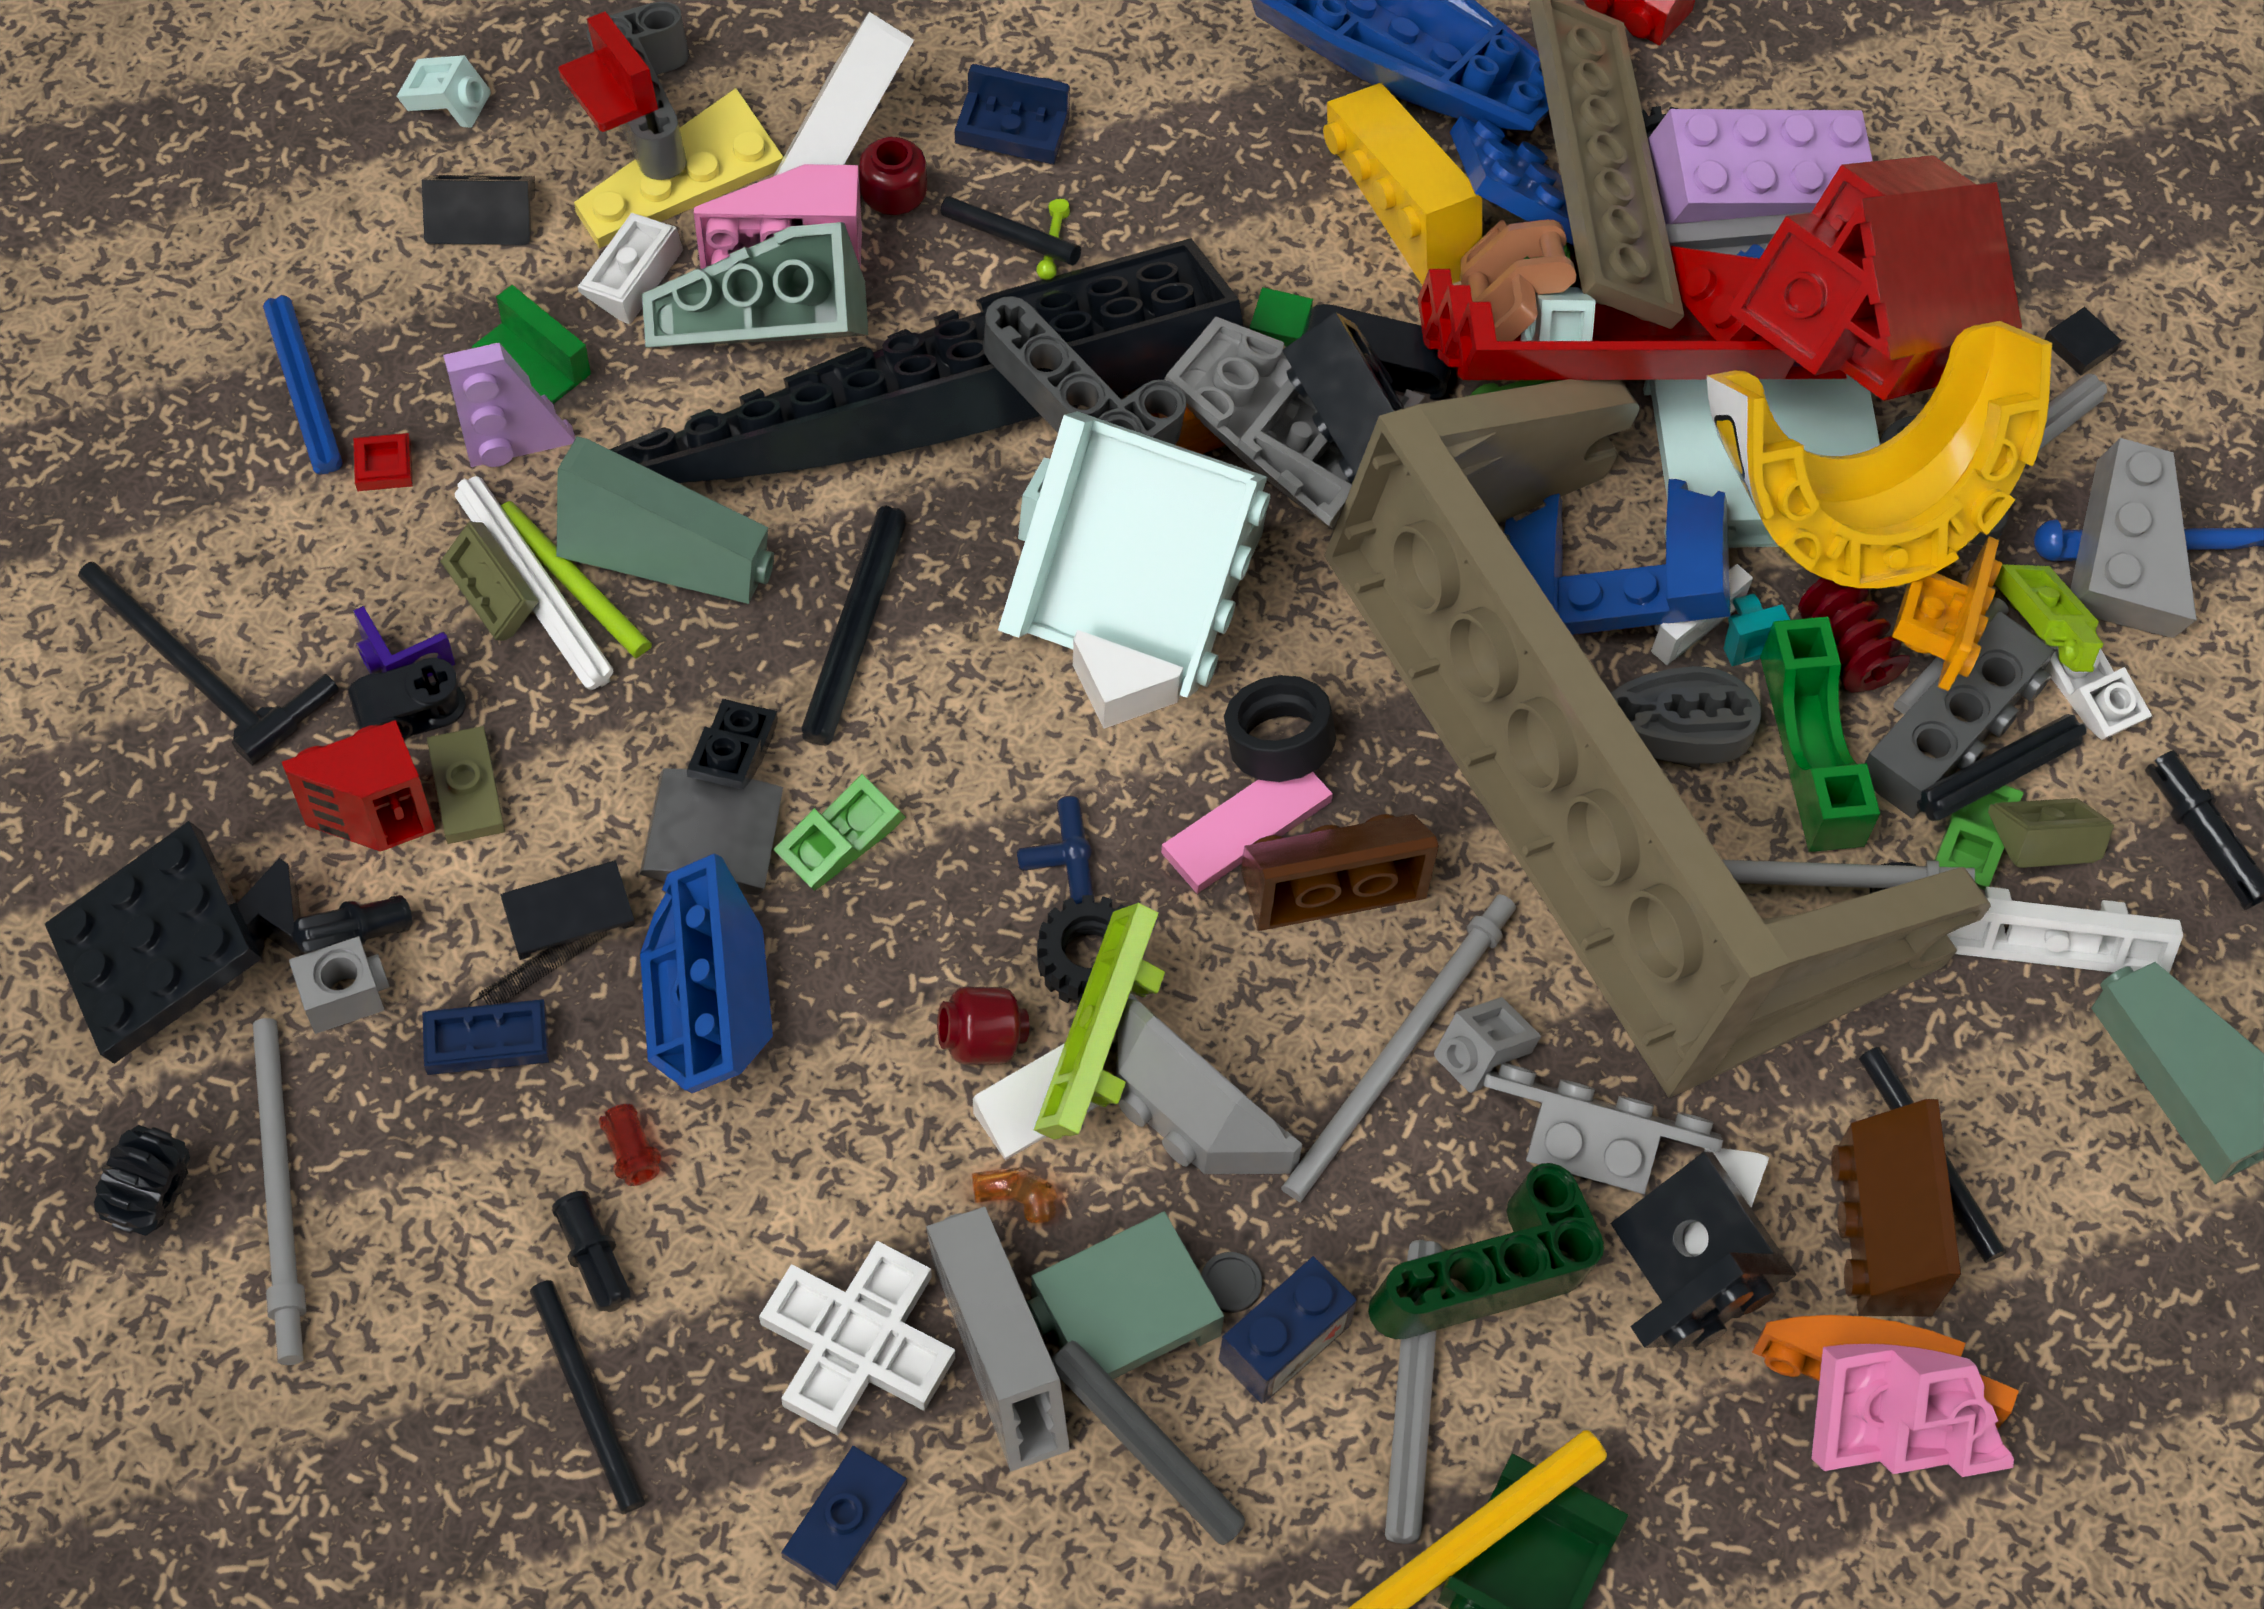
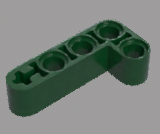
(1481, 1266)

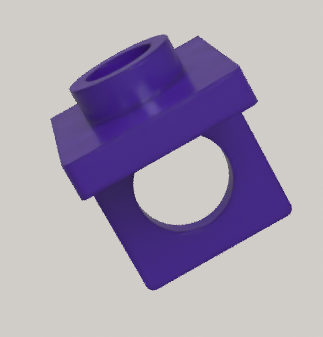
(377, 655)

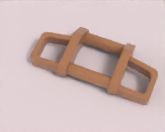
(1502, 276)

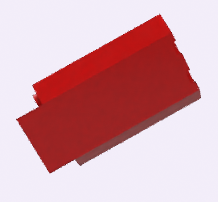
(1619, 348)

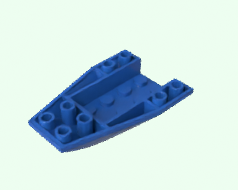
(1425, 52)

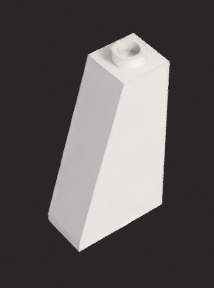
(848, 96)

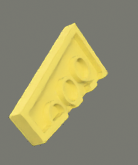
(722, 152)

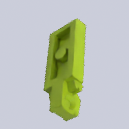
(2053, 613)

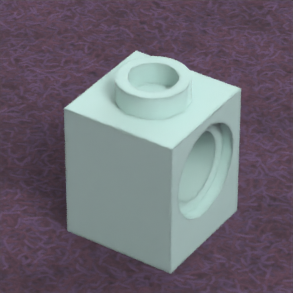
(1562, 317)

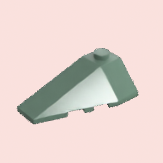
(778, 290)

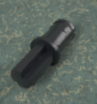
(351, 921)
(591, 1251)

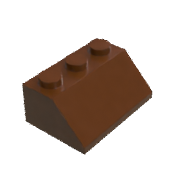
(1338, 870)
(1897, 1212)

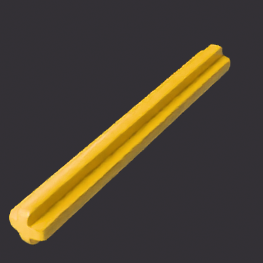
(1487, 1525)

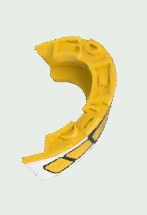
(1914, 498)

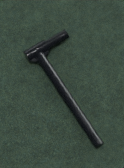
(257, 730)

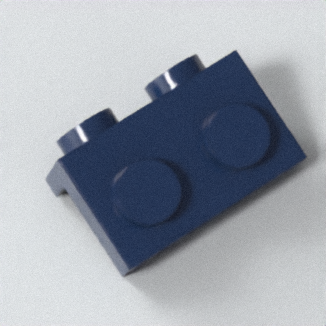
(1013, 114)

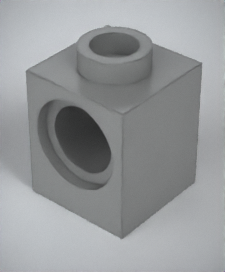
(322, 969)

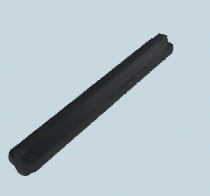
(853, 626)

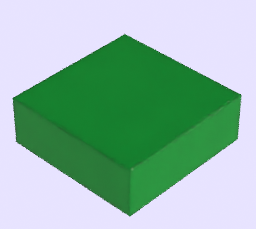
(1280, 315)

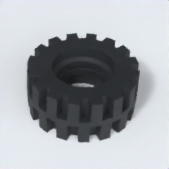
(1058, 932)

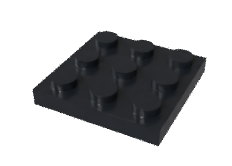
(152, 942)

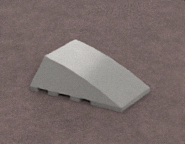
(1244, 397)

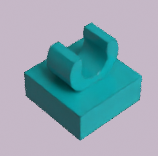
(1750, 629)

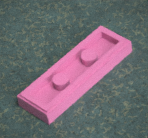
(1262, 809)

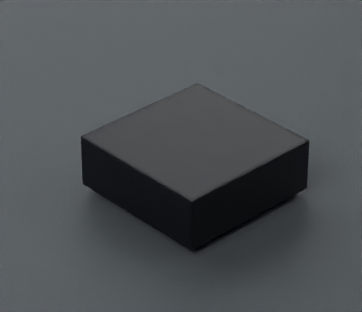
(2083, 341)

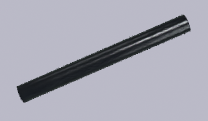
(1963, 1203)
(587, 1397)

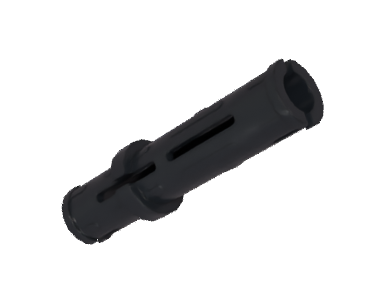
(2206, 824)

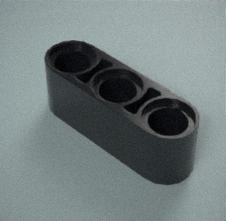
(1398, 348)

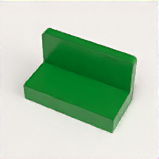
(539, 345)

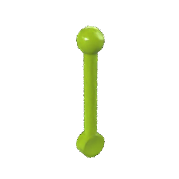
(1059, 210)

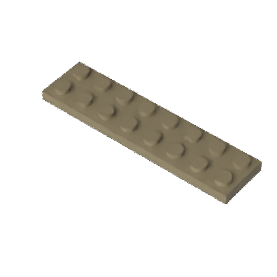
(1605, 162)

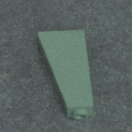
(655, 528)
(2191, 1064)

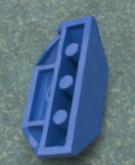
(704, 978)

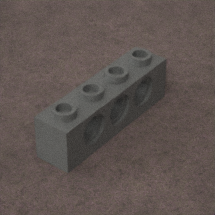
(2008, 658)

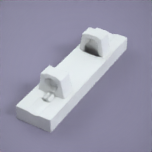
(2069, 935)

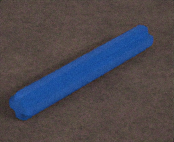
(302, 385)

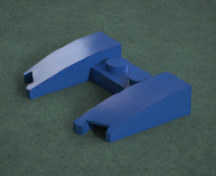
(1684, 589)

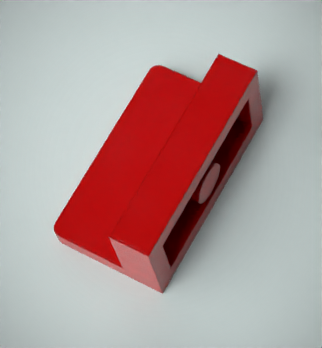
(612, 80)

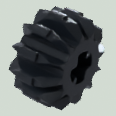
(141, 1180)

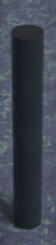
(1011, 230)

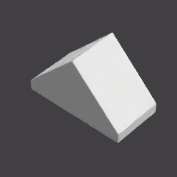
(1123, 680)

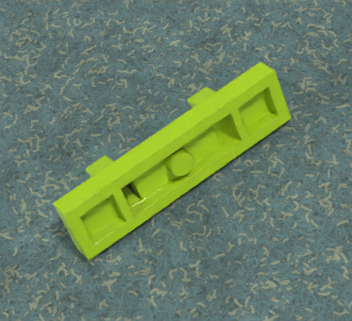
(1114, 975)

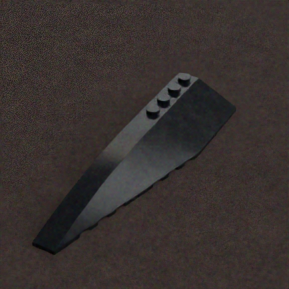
(936, 386)

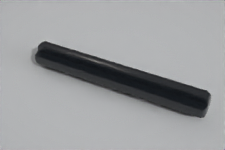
(2001, 767)

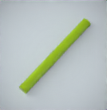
(578, 584)

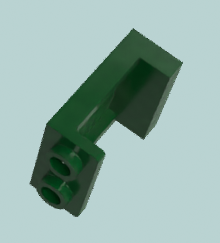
(1545, 1559)

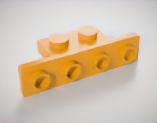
(1950, 616)

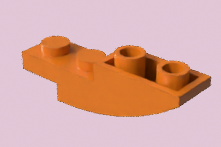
(1797, 1346)

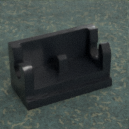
(567, 908)

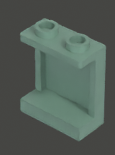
(1127, 1298)

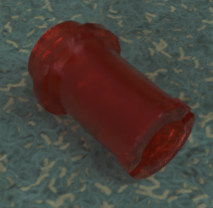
(634, 1156)

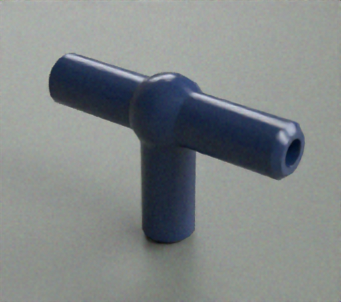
(1072, 851)

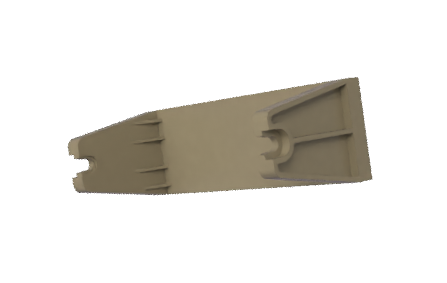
(1563, 766)

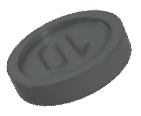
(1233, 1281)

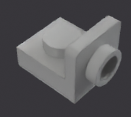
(1483, 1039)

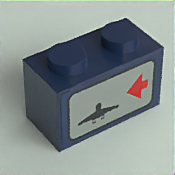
(1287, 1330)

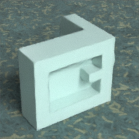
(448, 85)

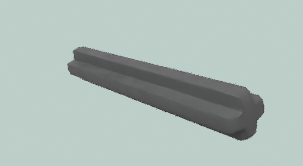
(1148, 1443)

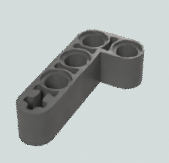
(661, 42)
(1022, 341)

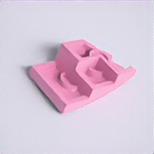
(1904, 1411)

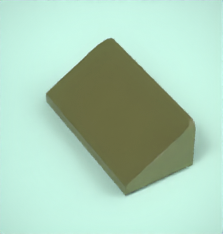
(2051, 832)

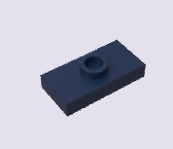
(485, 1037)
(844, 1518)

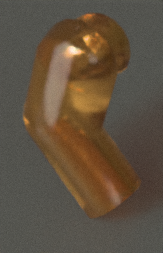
(1019, 1185)

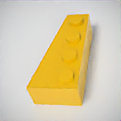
(1406, 179)

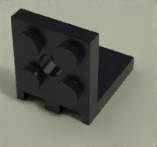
(1705, 1290)

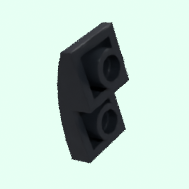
(733, 745)

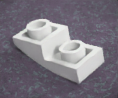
(2101, 698)

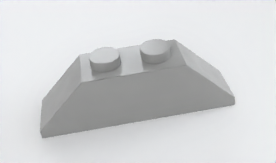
(1193, 1104)

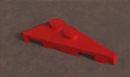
(1709, 286)

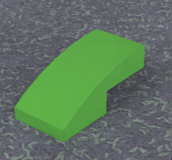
(841, 834)
(1973, 839)

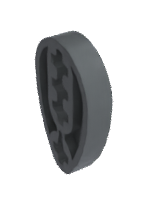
(1691, 714)

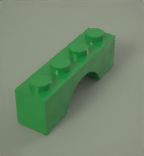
(1828, 785)

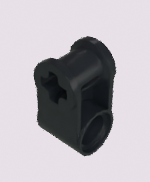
(408, 697)

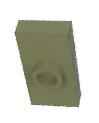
(489, 581)
(465, 785)

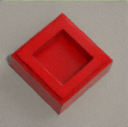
(382, 462)

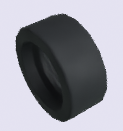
(1286, 757)

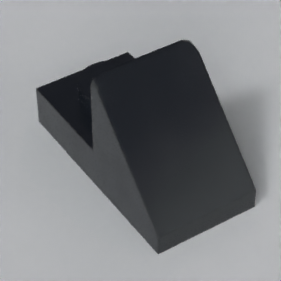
(273, 908)

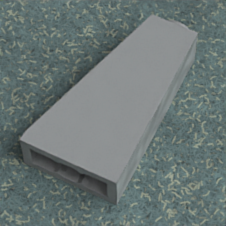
(1000, 1338)

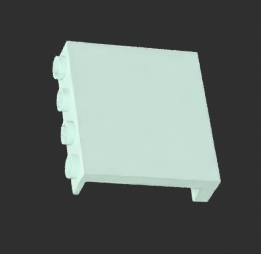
(1821, 414)
(1135, 546)

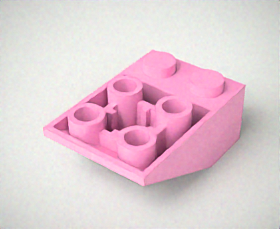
(792, 198)

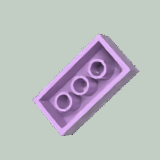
(1751, 160)

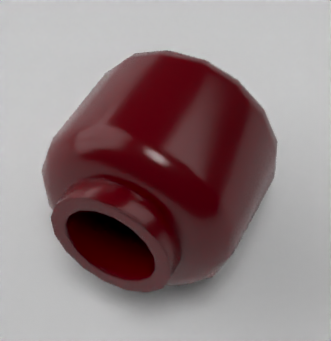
(893, 175)
(982, 1025)

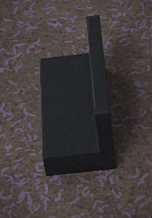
(477, 209)

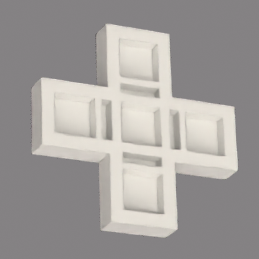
(857, 1337)

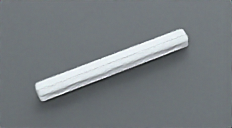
(552, 607)

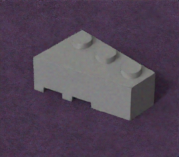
(2134, 543)

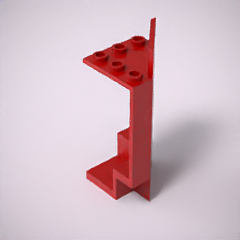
(1884, 274)

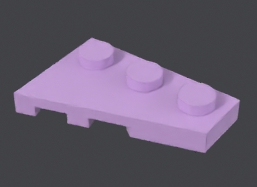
(500, 408)

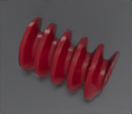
(1859, 637)

